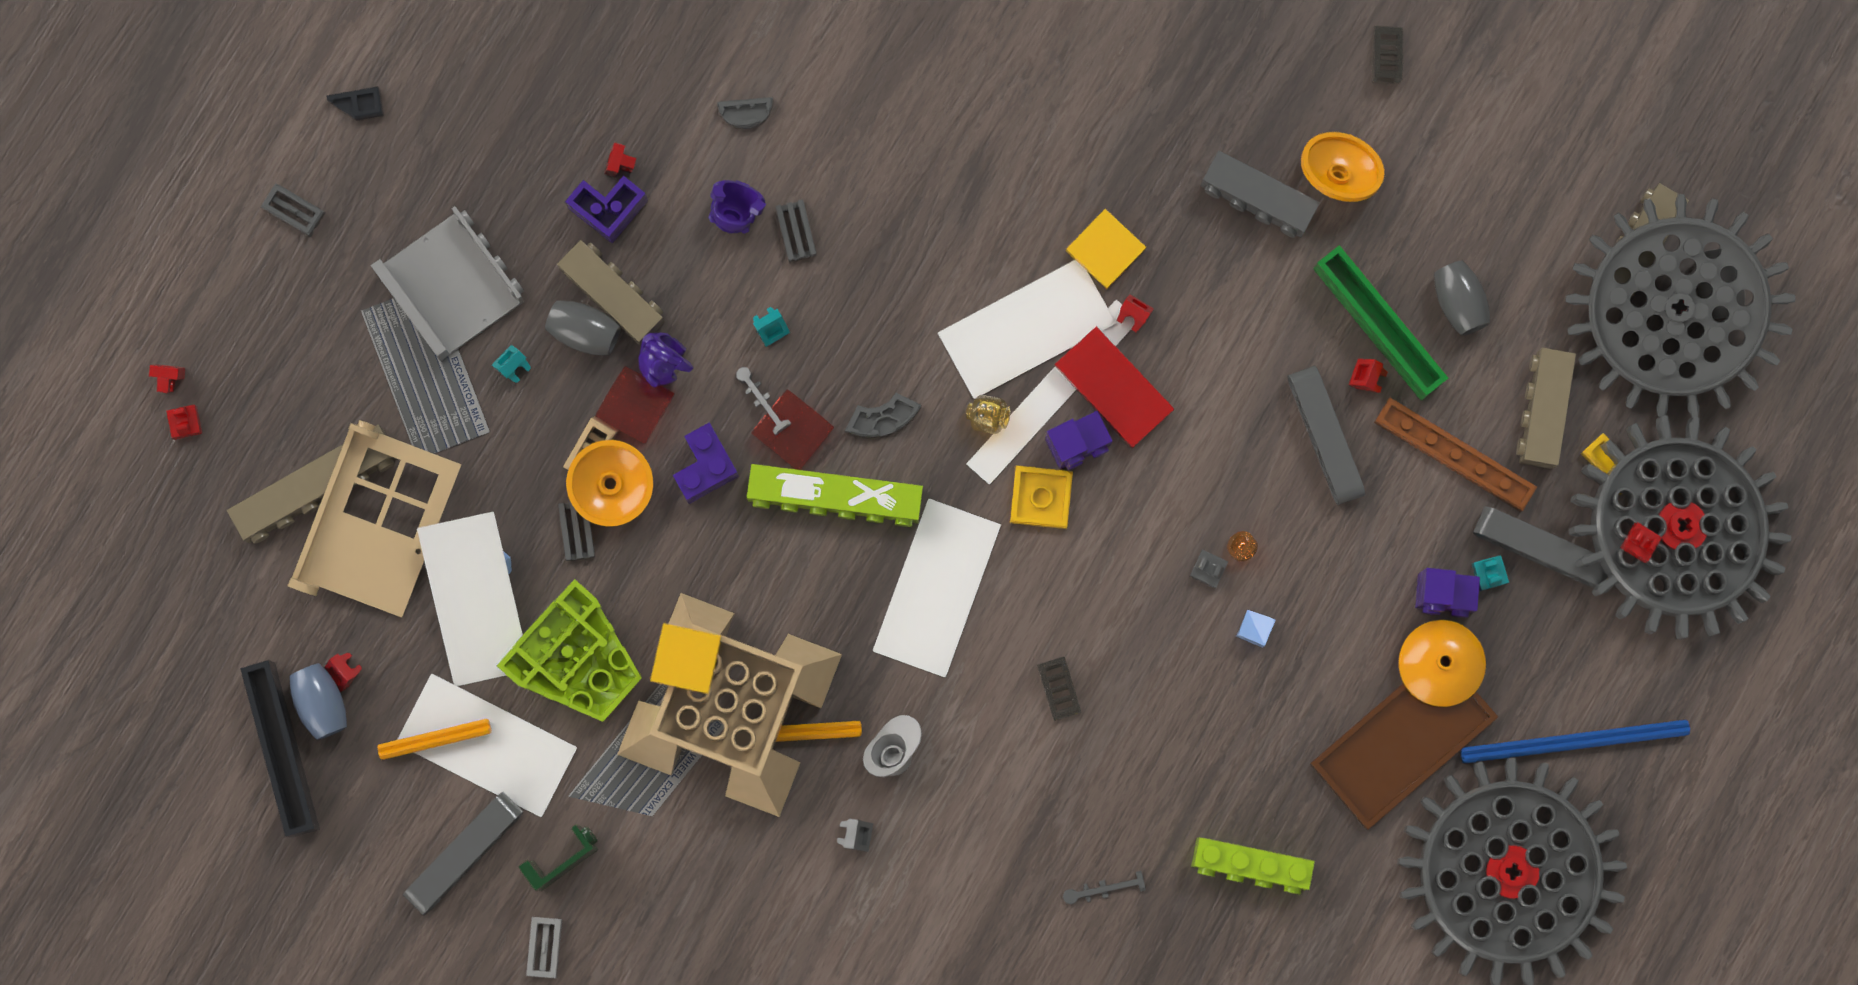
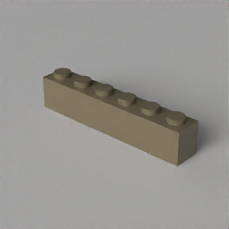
(297, 494)

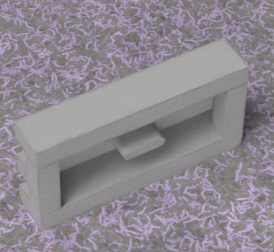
(544, 949)

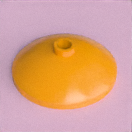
(1342, 166)
(587, 483)
(1422, 668)

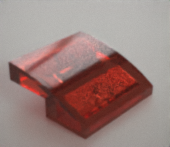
(634, 405)
(799, 439)

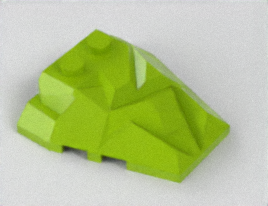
(573, 656)

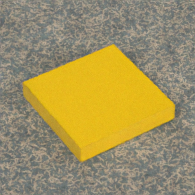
(1106, 249)
(1041, 497)
(686, 658)

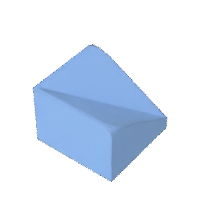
(1255, 628)

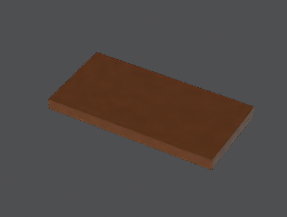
(1397, 750)

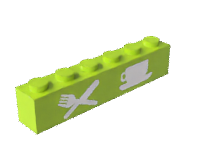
(834, 494)

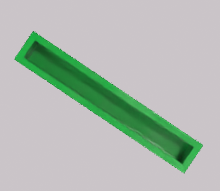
(1380, 323)

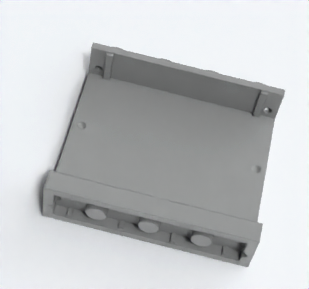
(450, 284)

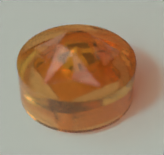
(1242, 546)

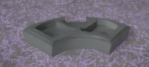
(884, 419)

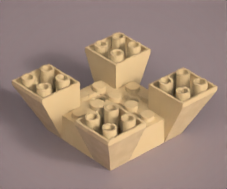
(758, 772)

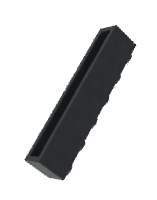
(280, 749)

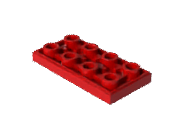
(1114, 387)

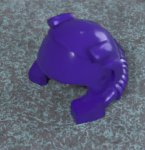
(735, 206)
(660, 357)

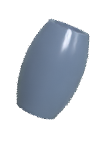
(318, 701)

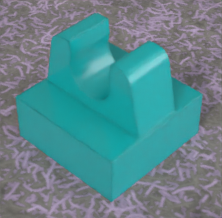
(771, 326)
(509, 361)
(1491, 572)

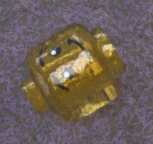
(988, 414)

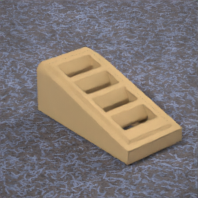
(587, 433)

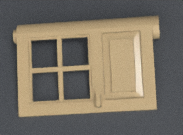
(362, 556)

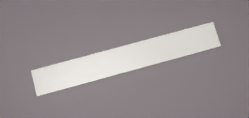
(1035, 412)

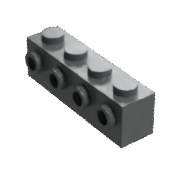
(1259, 194)

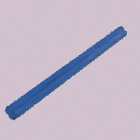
(1575, 741)

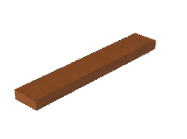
(1455, 454)

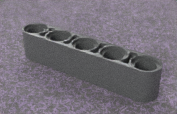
(1326, 435)
(1537, 546)
(463, 853)

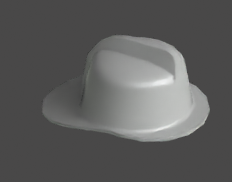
(893, 747)

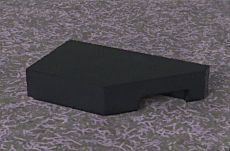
(359, 103)

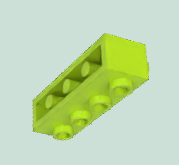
(1252, 863)

